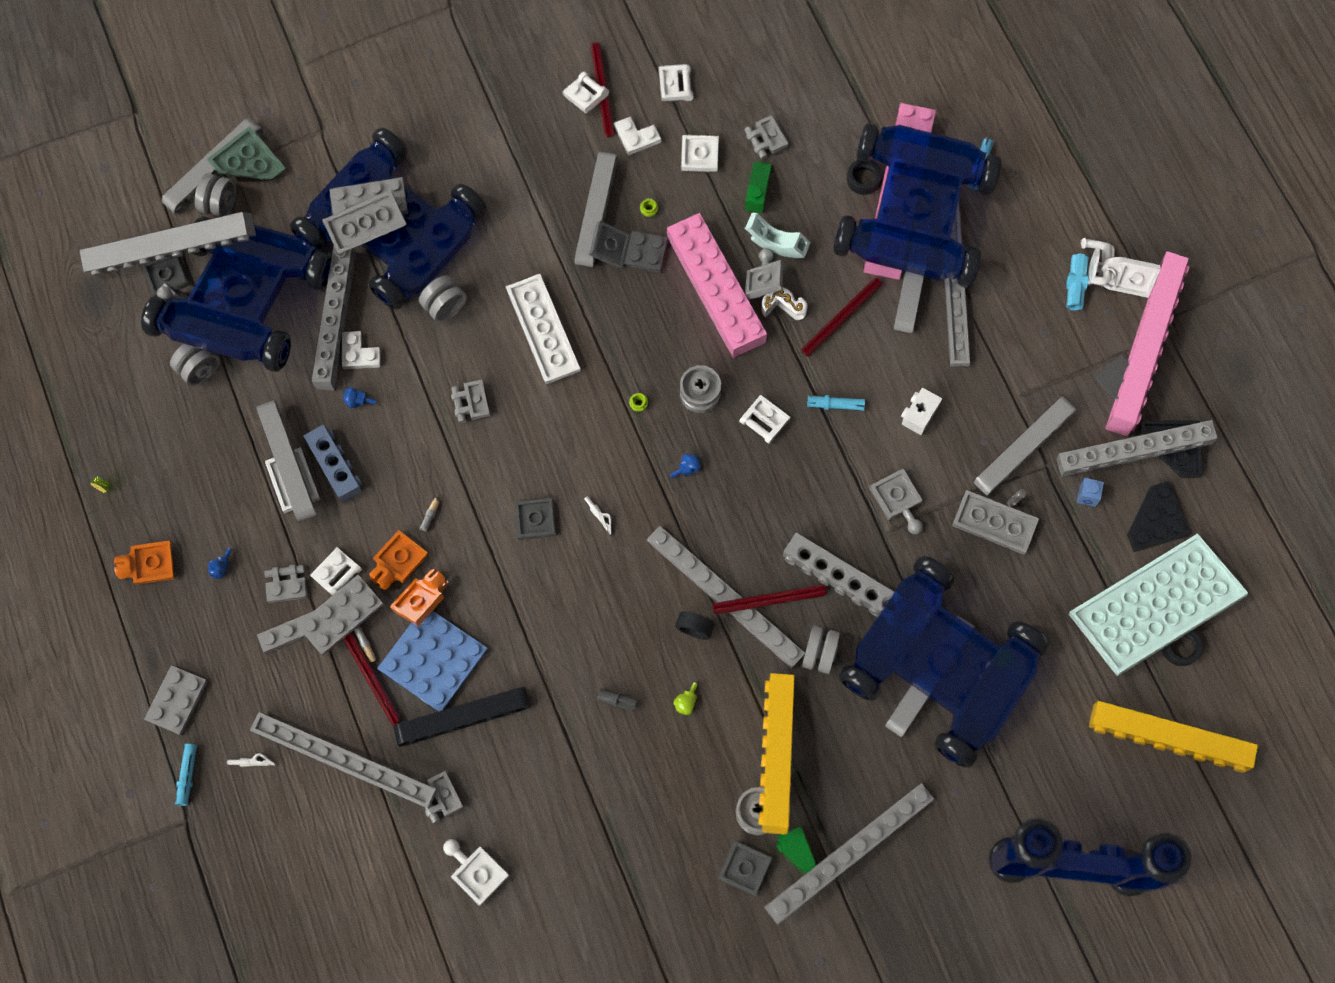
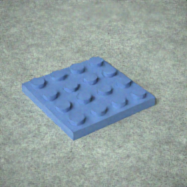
(433, 660)

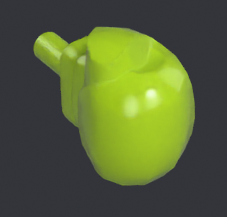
(685, 702)

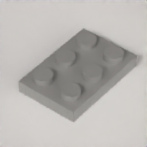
(176, 700)

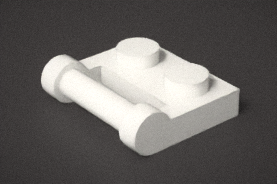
(669, 83)
(581, 96)
(769, 415)
(332, 568)

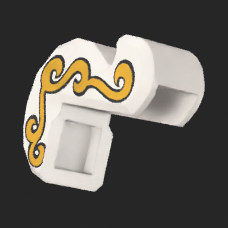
(785, 300)

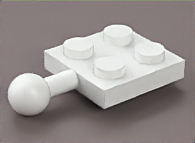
(478, 874)

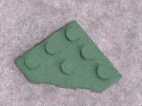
(247, 158)

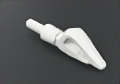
(597, 512)
(251, 762)

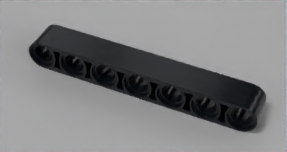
(461, 716)

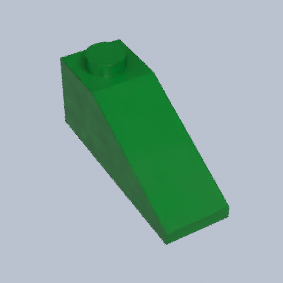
(757, 187)
(796, 850)

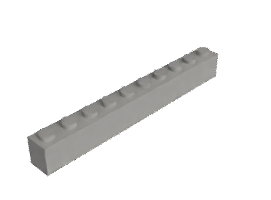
(168, 242)

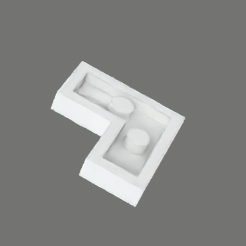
(636, 140)
(355, 356)

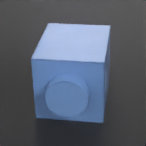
(1090, 492)

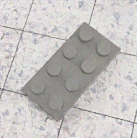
(349, 196)
(364, 222)
(995, 522)
(340, 615)

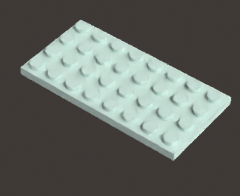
(1157, 604)

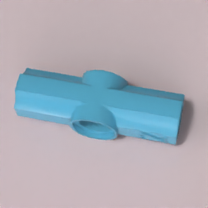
(1077, 282)

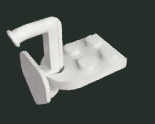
(1119, 272)

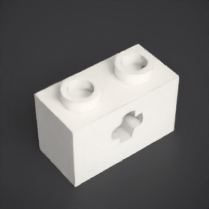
(917, 420)

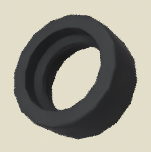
(861, 188)
(694, 625)
(1178, 661)

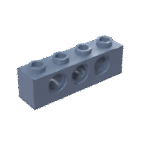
(344, 489)

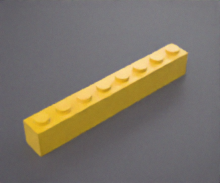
(1173, 736)
(777, 755)

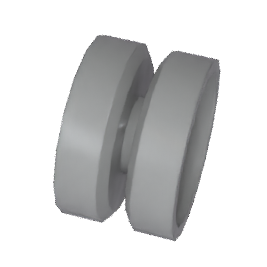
(215, 195)
(442, 299)
(194, 364)
(700, 389)
(820, 649)
(745, 811)

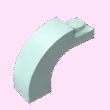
(779, 242)

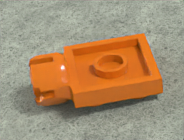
(397, 560)
(146, 563)
(421, 597)

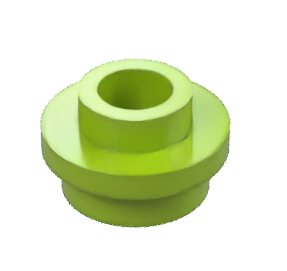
(649, 203)
(638, 397)

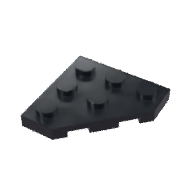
(1184, 463)
(1157, 519)

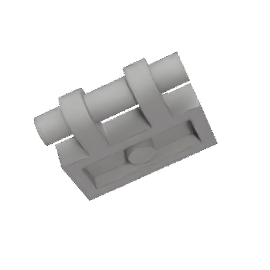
(771, 135)
(476, 400)
(287, 589)
(446, 797)

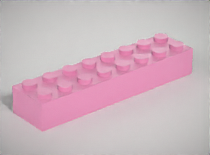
(716, 285)

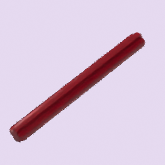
(601, 80)
(841, 317)
(768, 599)
(372, 679)

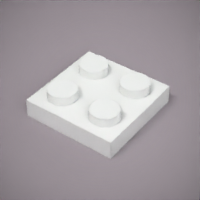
(699, 153)

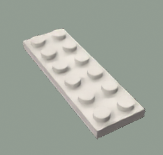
(543, 329)

